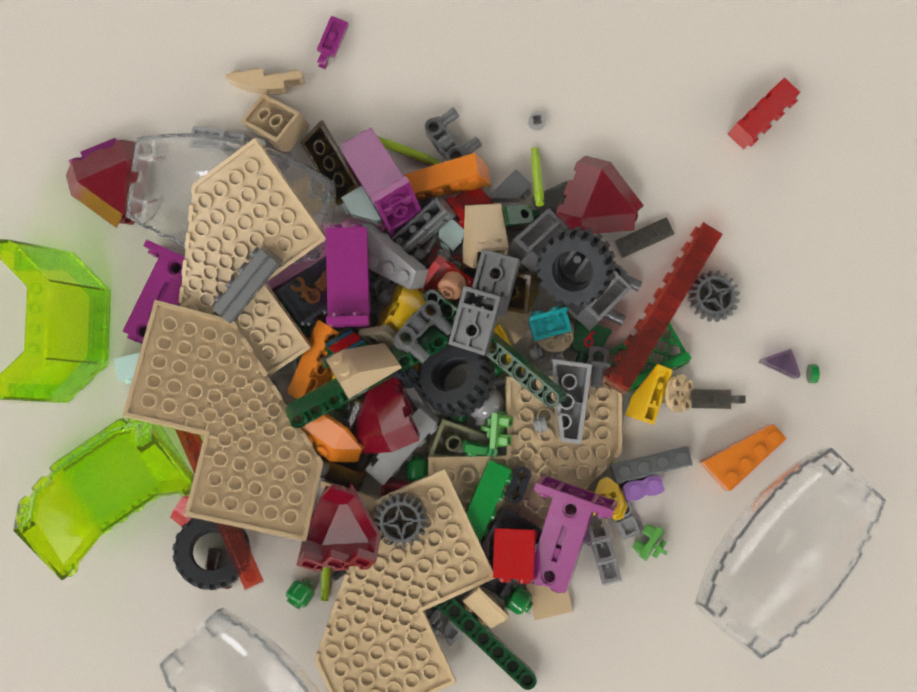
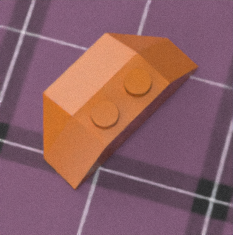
(333, 440)

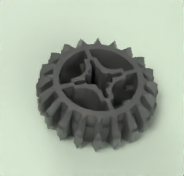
(717, 303)
(410, 518)

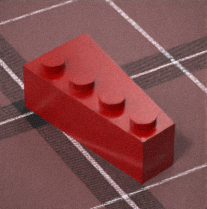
(763, 113)

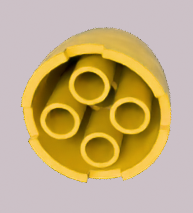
(401, 307)

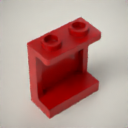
(438, 270)
(514, 555)

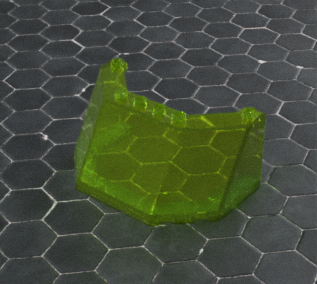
(63, 325)
(98, 489)

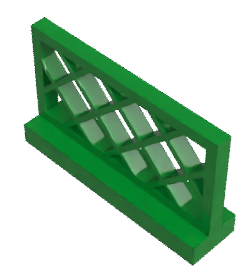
(674, 362)

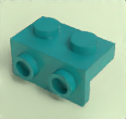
(550, 323)

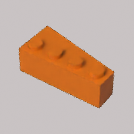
(450, 177)
(310, 371)
(739, 459)

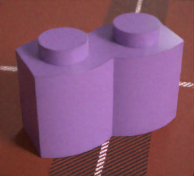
(648, 485)

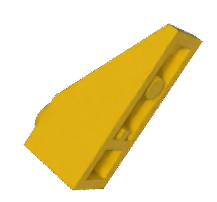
(648, 397)

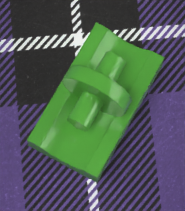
(495, 429)
(655, 535)

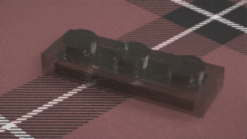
(644, 237)

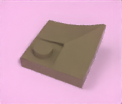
(379, 335)

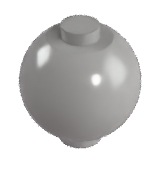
(494, 404)

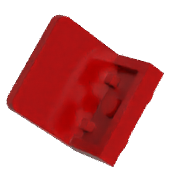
(469, 197)

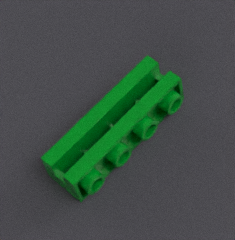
(486, 495)

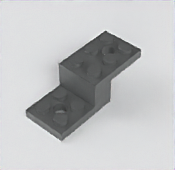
(484, 302)

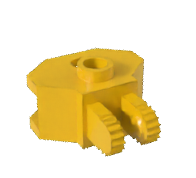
(610, 489)

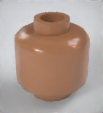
(451, 284)

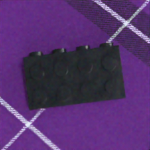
(300, 309)
(505, 519)

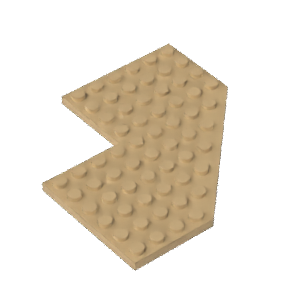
(230, 214)
(206, 381)
(543, 452)
(378, 622)

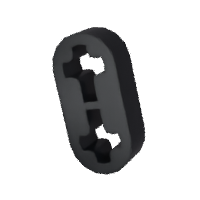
(522, 485)

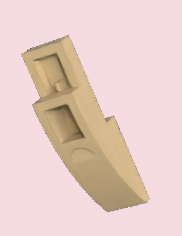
(258, 82)

